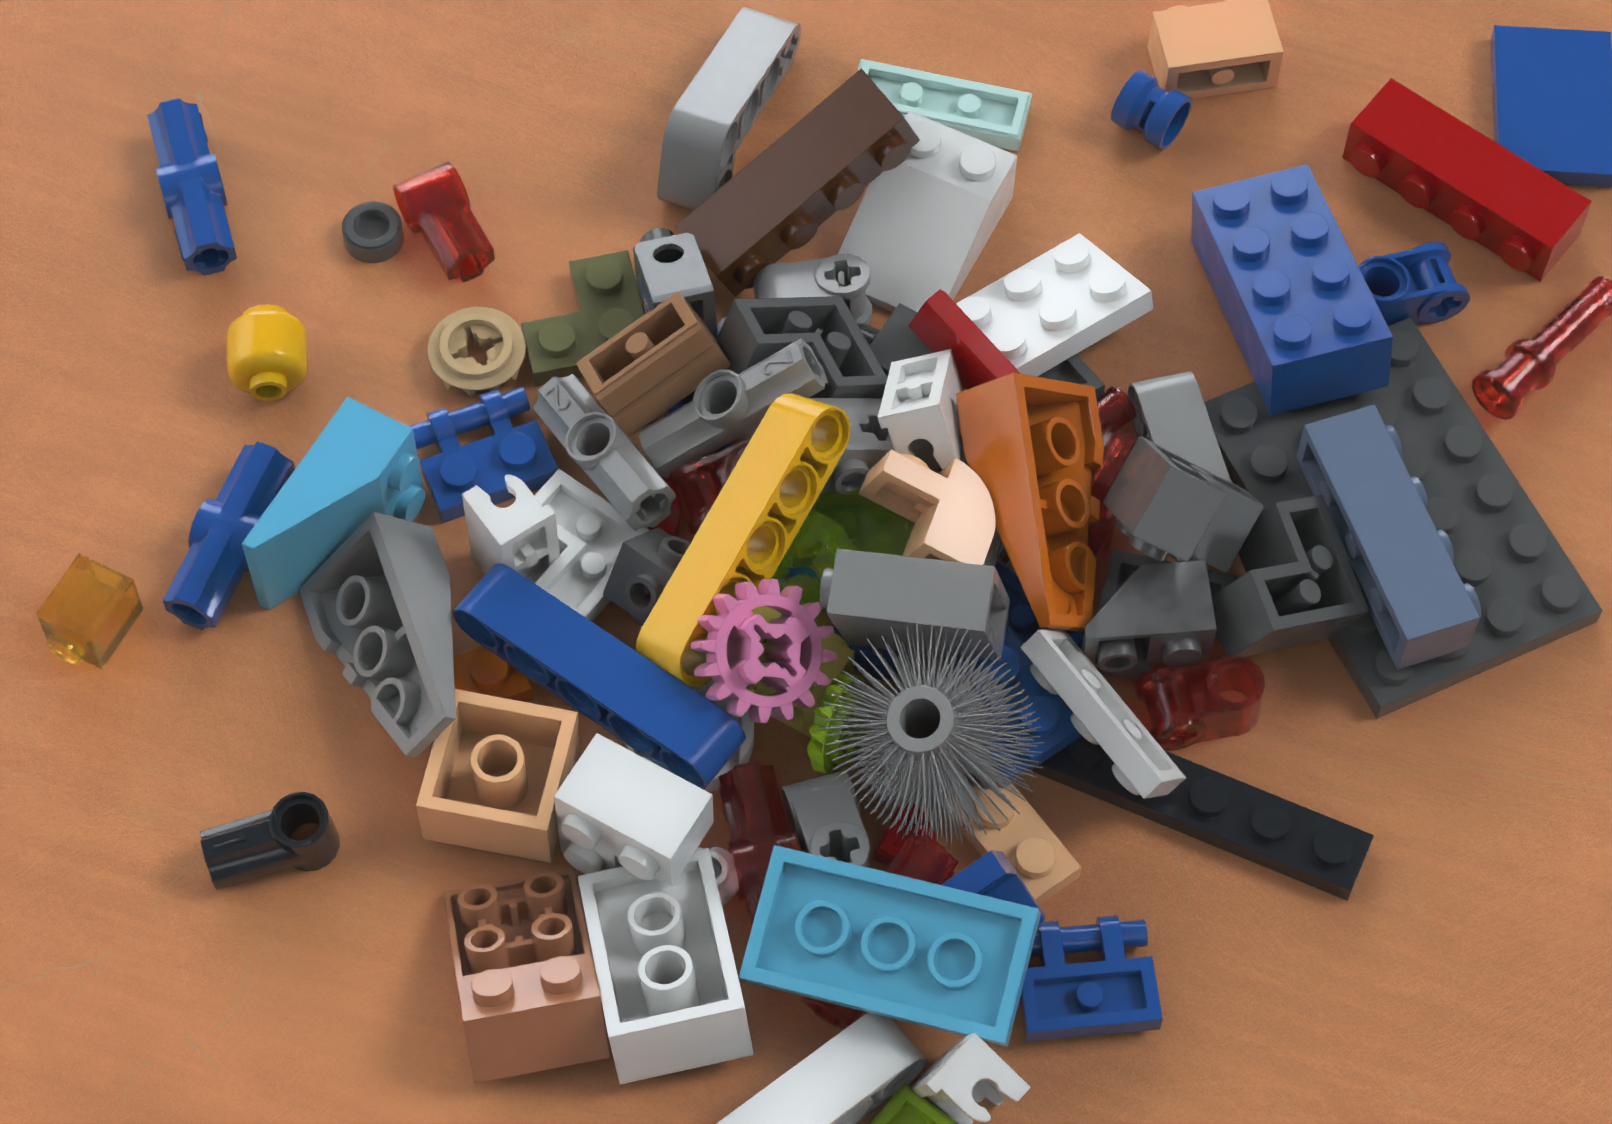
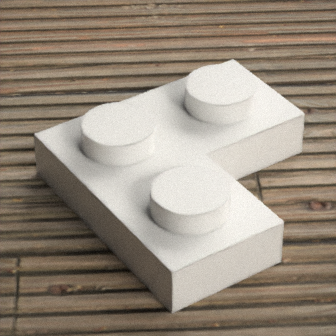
(589, 541)

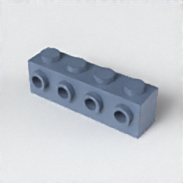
(1389, 536)

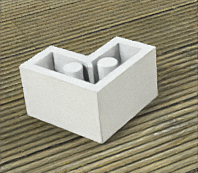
(629, 814)

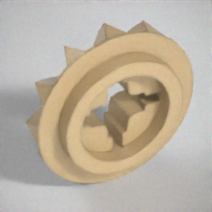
(491, 332)

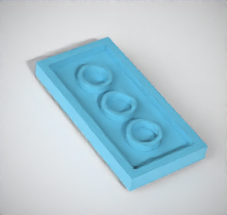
(890, 945)

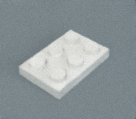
(1057, 305)

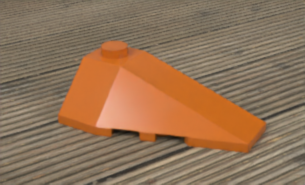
(1036, 456)

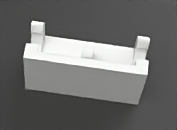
(923, 405)
(515, 536)
(967, 1076)

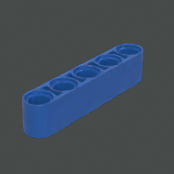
(599, 675)

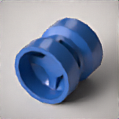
(1151, 109)

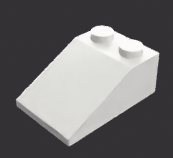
(930, 215)
(665, 970)

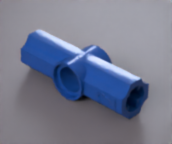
(191, 187)
(217, 533)

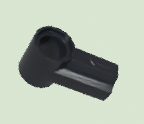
(264, 842)

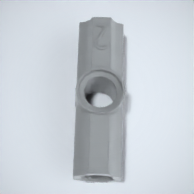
(730, 407)
(604, 452)

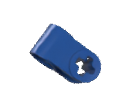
(1415, 284)

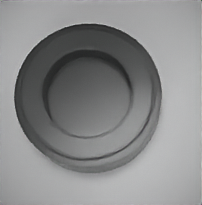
(372, 232)

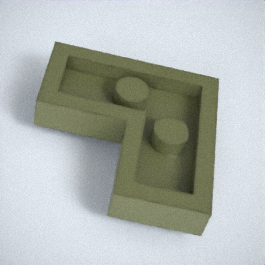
(606, 305)

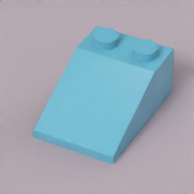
(352, 469)

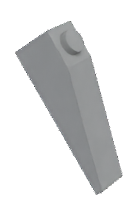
(389, 622)

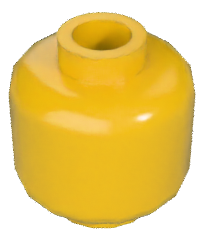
(266, 351)

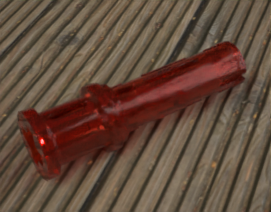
(1533, 361)

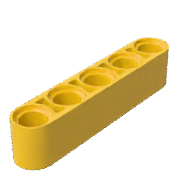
(746, 526)

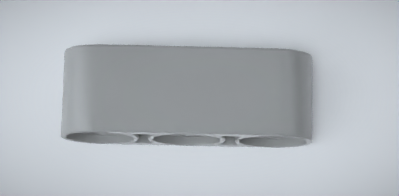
(1176, 418)

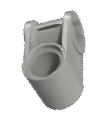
(819, 279)
(827, 818)

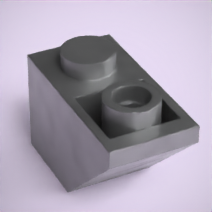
(1154, 618)

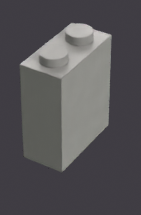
(883, 591)

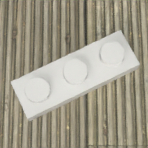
(1101, 714)

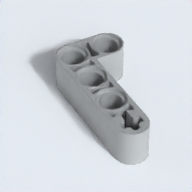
(723, 106)

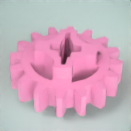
(787, 635)

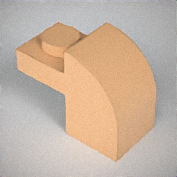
(948, 509)

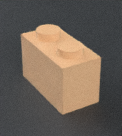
(1215, 48)

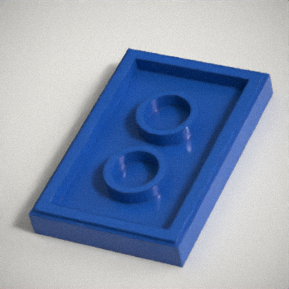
(1555, 100)

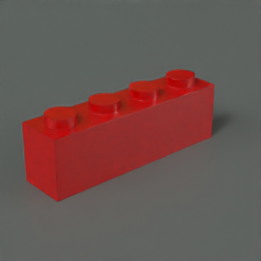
(1465, 179)

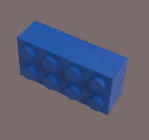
(1290, 289)

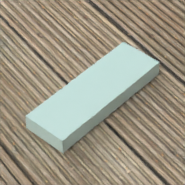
(971, 107)

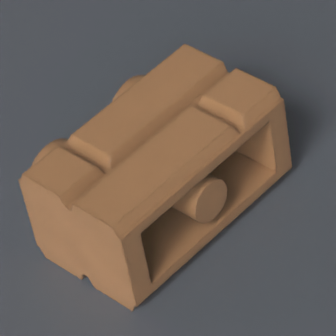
(652, 364)

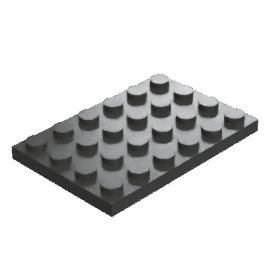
(1497, 535)

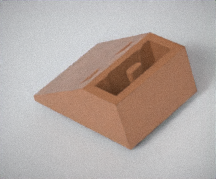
(525, 975)

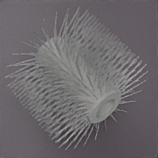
(934, 735)

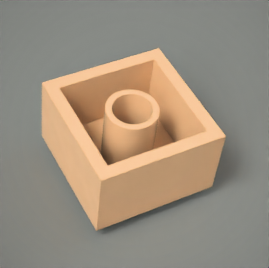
(498, 776)

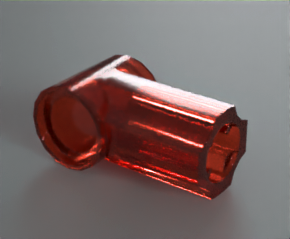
(440, 210)

